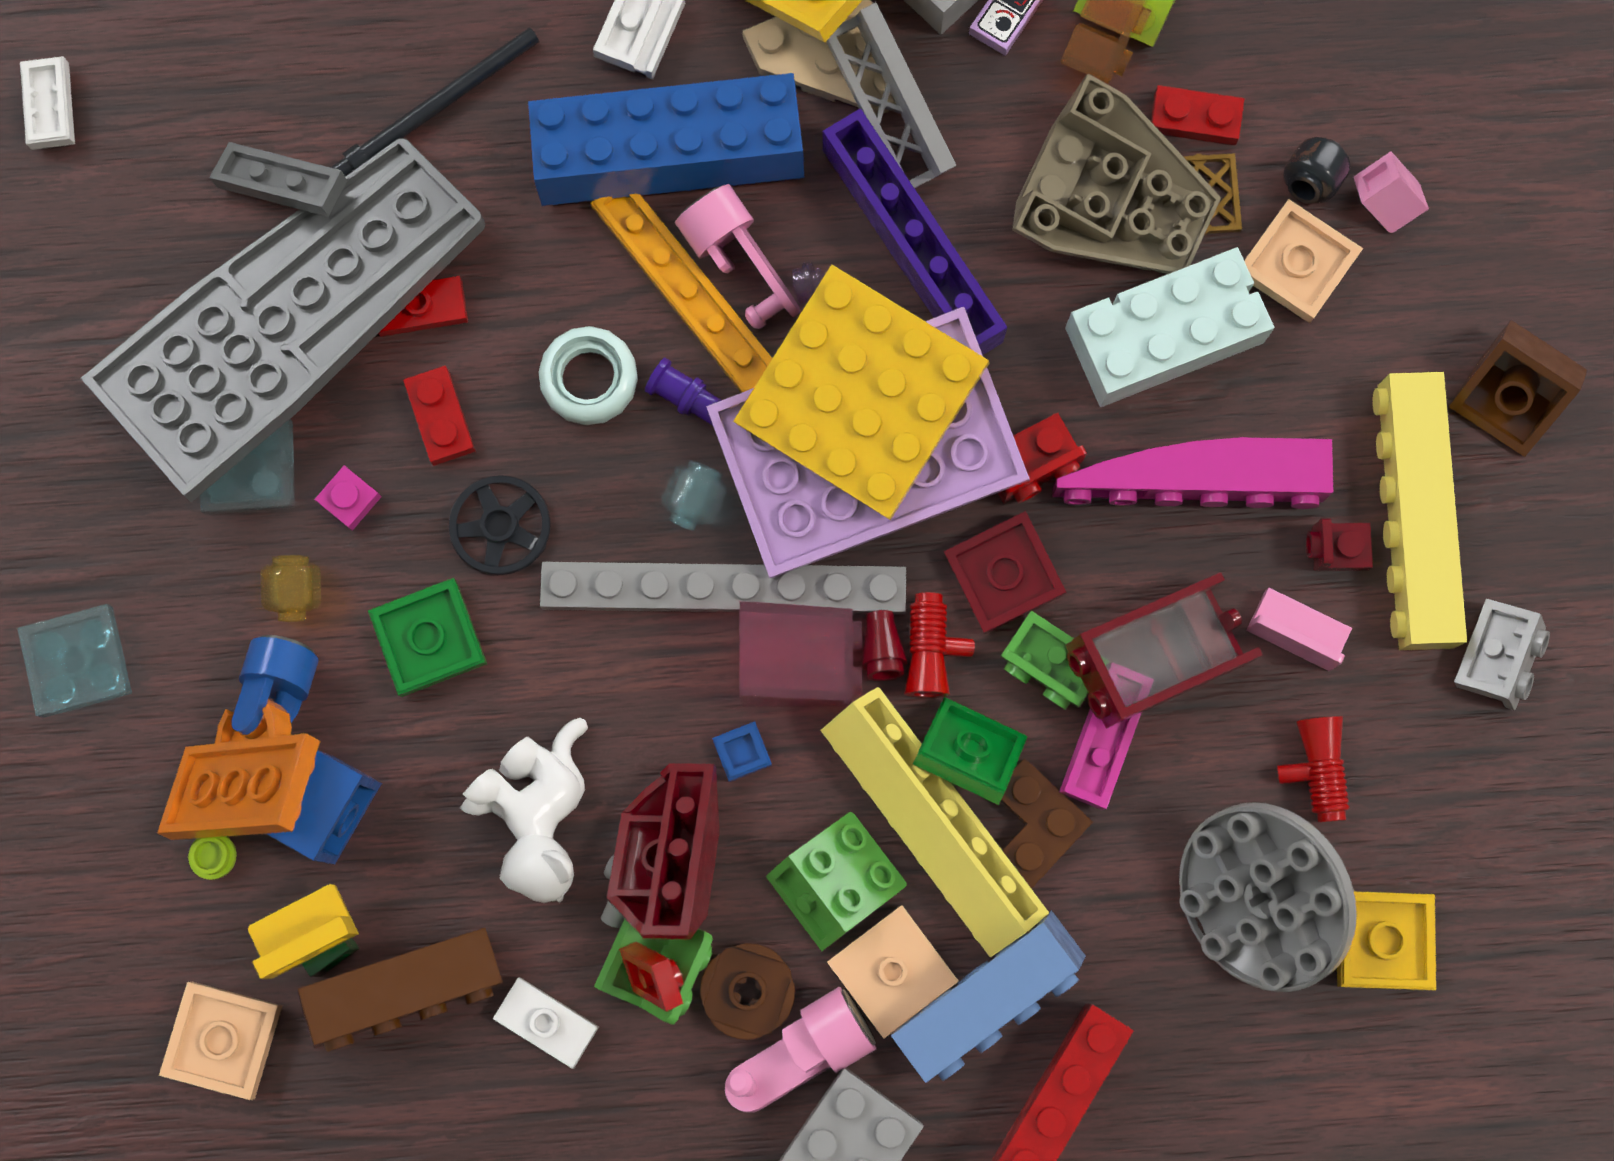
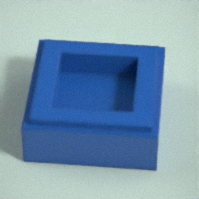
(742, 751)

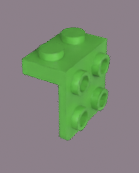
(689, 956)

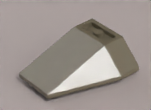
(1113, 187)

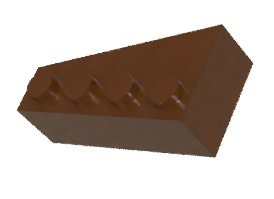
(398, 988)

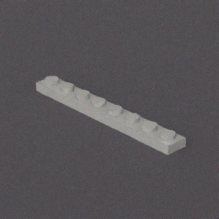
(717, 587)

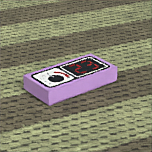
(1003, 22)

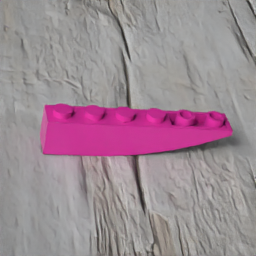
(1211, 472)

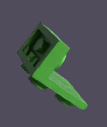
(836, 880)

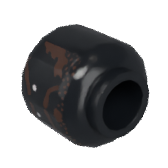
(1316, 170)

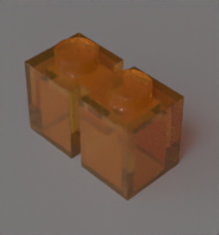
(1099, 52)

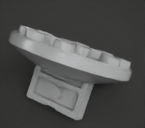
(1267, 897)

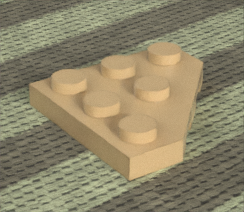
(786, 49)

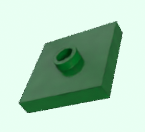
(427, 637)
(970, 750)

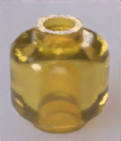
(291, 587)

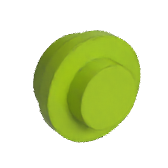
(212, 857)

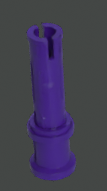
(681, 390)

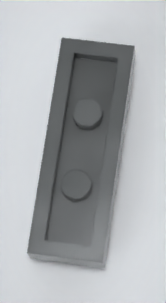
(278, 179)

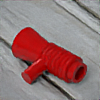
(928, 646)
(1325, 767)

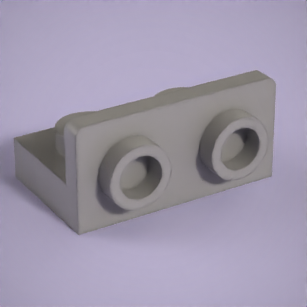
(1503, 653)

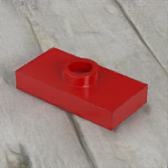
(435, 306)

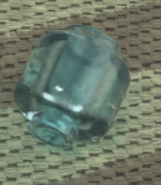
(694, 495)

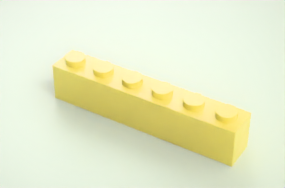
(1420, 512)
(934, 823)

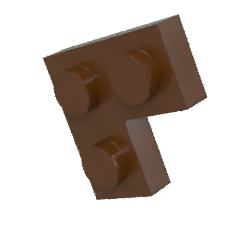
(1049, 822)

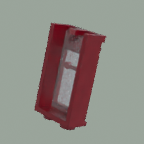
(1157, 652)

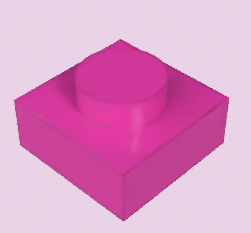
(348, 497)

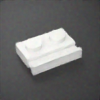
(638, 33)

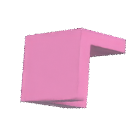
(1390, 192)

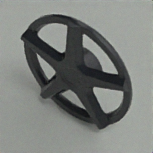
(500, 525)

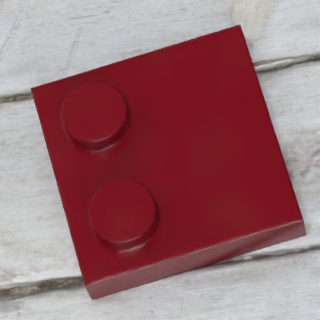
(1005, 572)

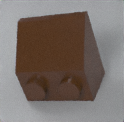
(1519, 388)

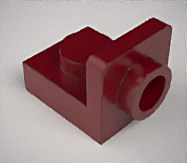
(1340, 546)

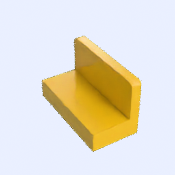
(301, 931)

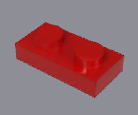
(1197, 115)
(439, 415)
(653, 976)

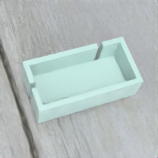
(1169, 327)

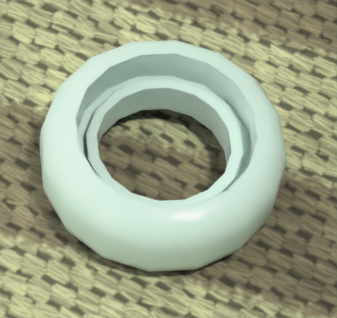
(584, 341)

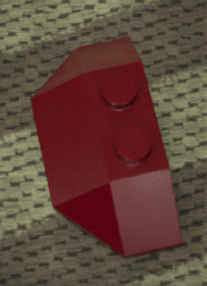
(668, 853)

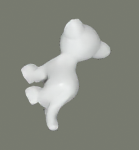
(536, 861)

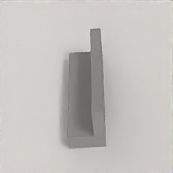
(902, 88)

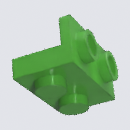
(1041, 654)

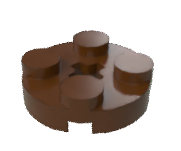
(724, 1004)

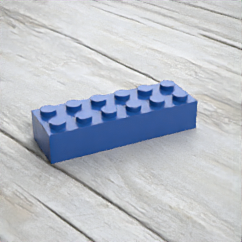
(666, 139)

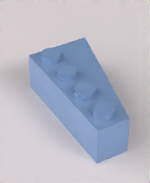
(990, 999)

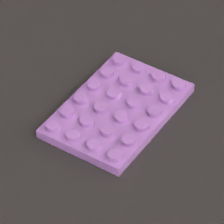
(807, 518)

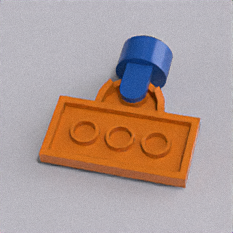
(256, 767)

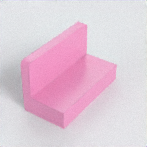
(1299, 629)

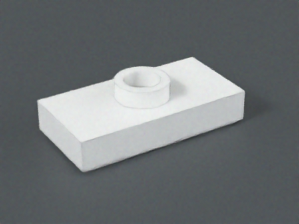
(47, 103)
(546, 1022)

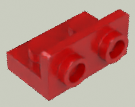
(1046, 454)

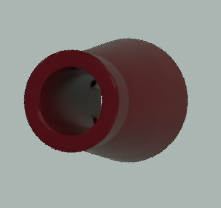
(882, 648)

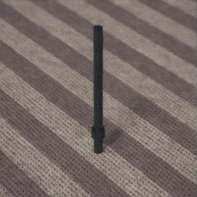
(357, 155)

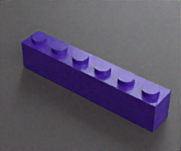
(908, 227)

